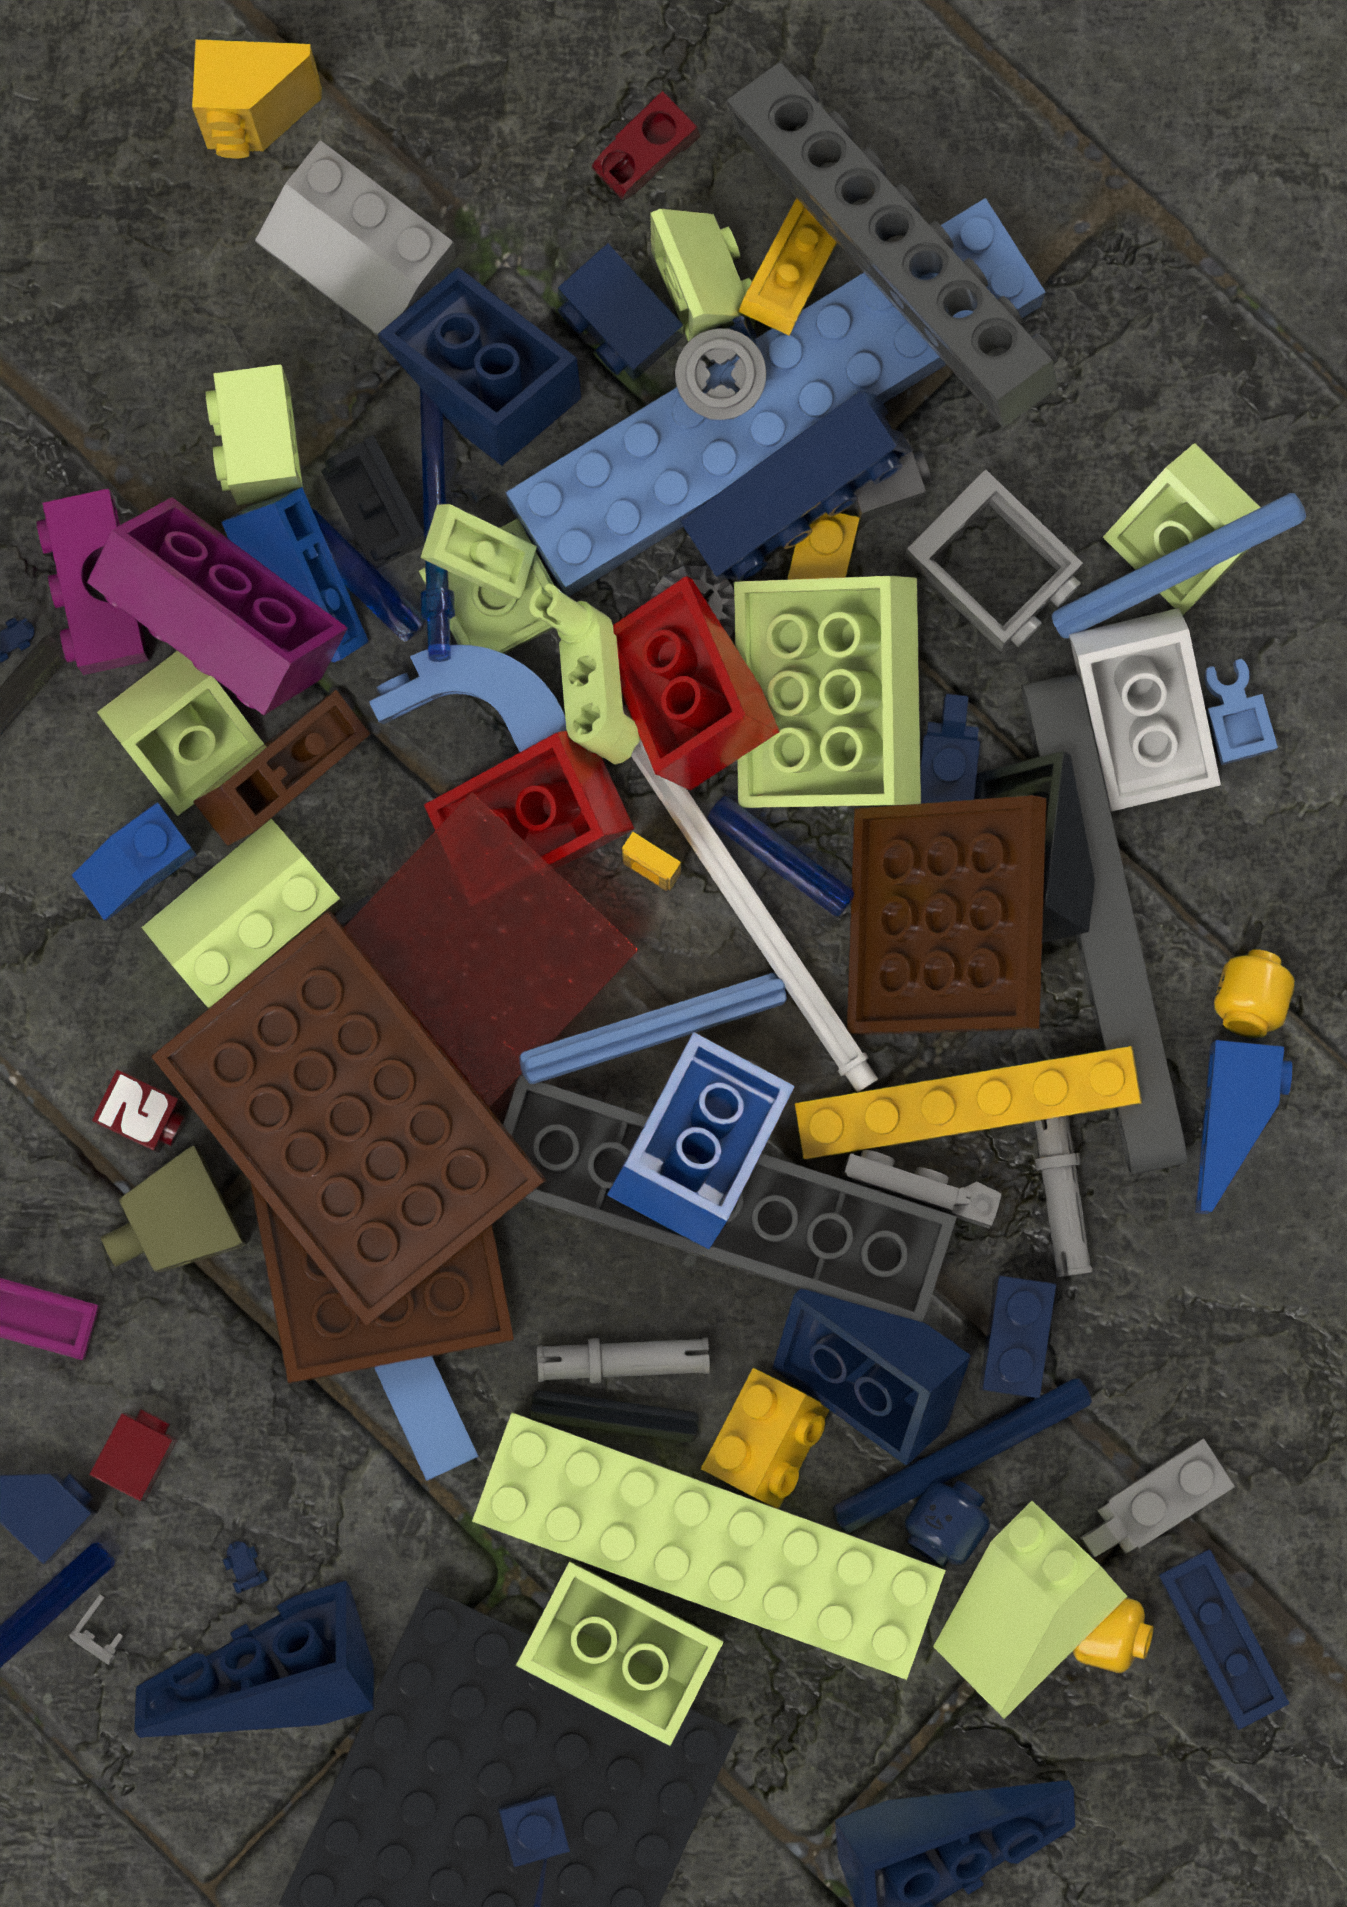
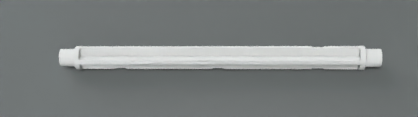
(759, 924)

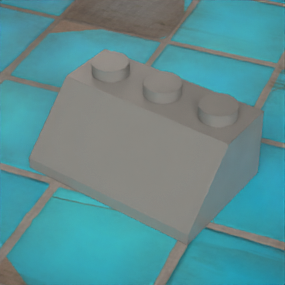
(354, 240)

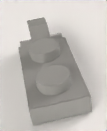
(926, 1187)
(1159, 1500)

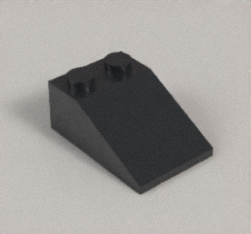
(1067, 859)

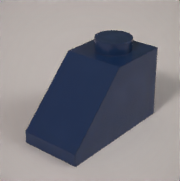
(44, 1511)

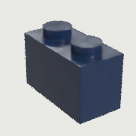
(618, 313)
(1017, 1337)

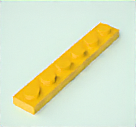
(968, 1103)

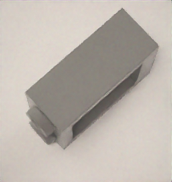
(968, 505)

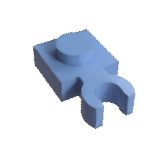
(1240, 723)

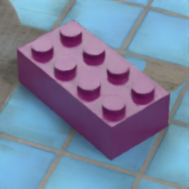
(216, 605)

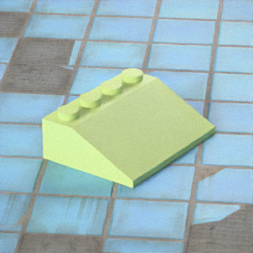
(841, 687)

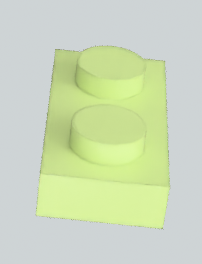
(478, 551)

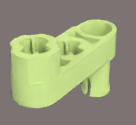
(588, 675)

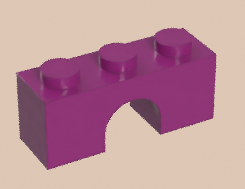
(98, 632)

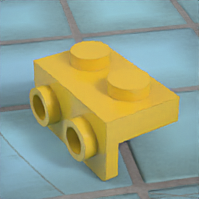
(766, 1438)

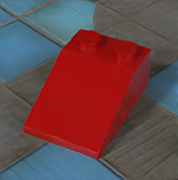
(688, 687)
(550, 796)

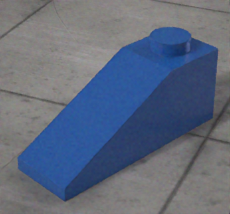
(291, 545)
(1239, 1101)

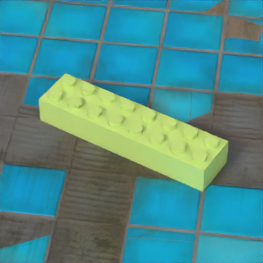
(709, 1545)

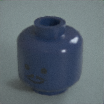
(947, 1523)

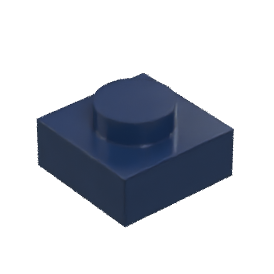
(534, 1830)

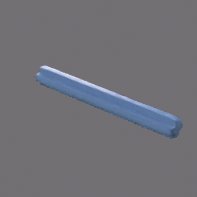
(1179, 565)
(652, 1028)

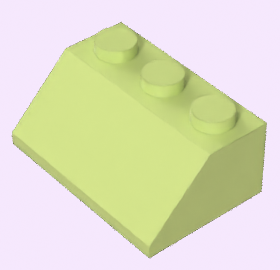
(241, 913)
(620, 1652)

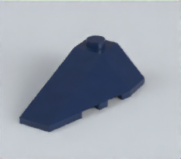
(285, 1673)
(937, 1844)

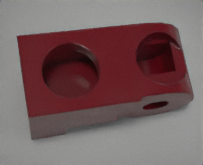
(645, 146)

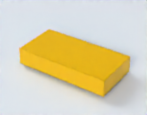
(651, 862)

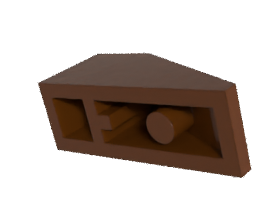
(281, 769)

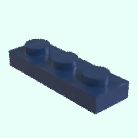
(1223, 1639)

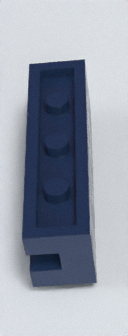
(796, 487)

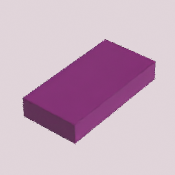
(46, 1319)

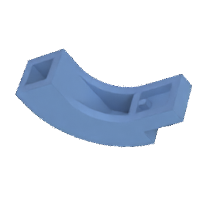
(505, 683)

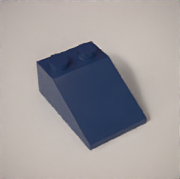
(483, 365)
(872, 1370)

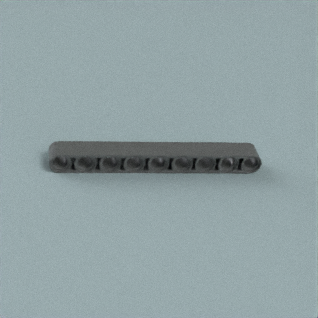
(1111, 948)

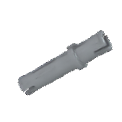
(1062, 1196)
(622, 1359)

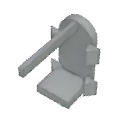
(86, 1639)

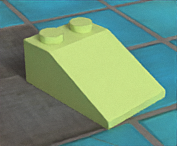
(698, 269)
(1025, 1609)

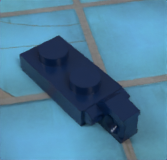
(949, 755)

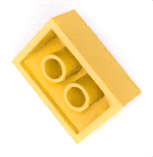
(251, 92)

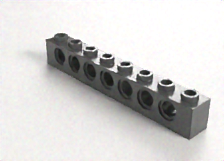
(1002, 383)

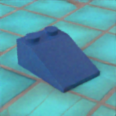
(701, 1141)

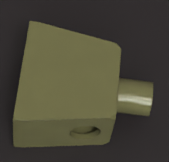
(175, 1217)

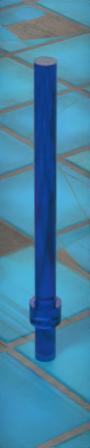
(437, 599)

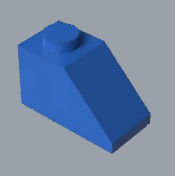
(133, 861)

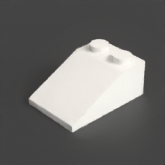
(1146, 709)

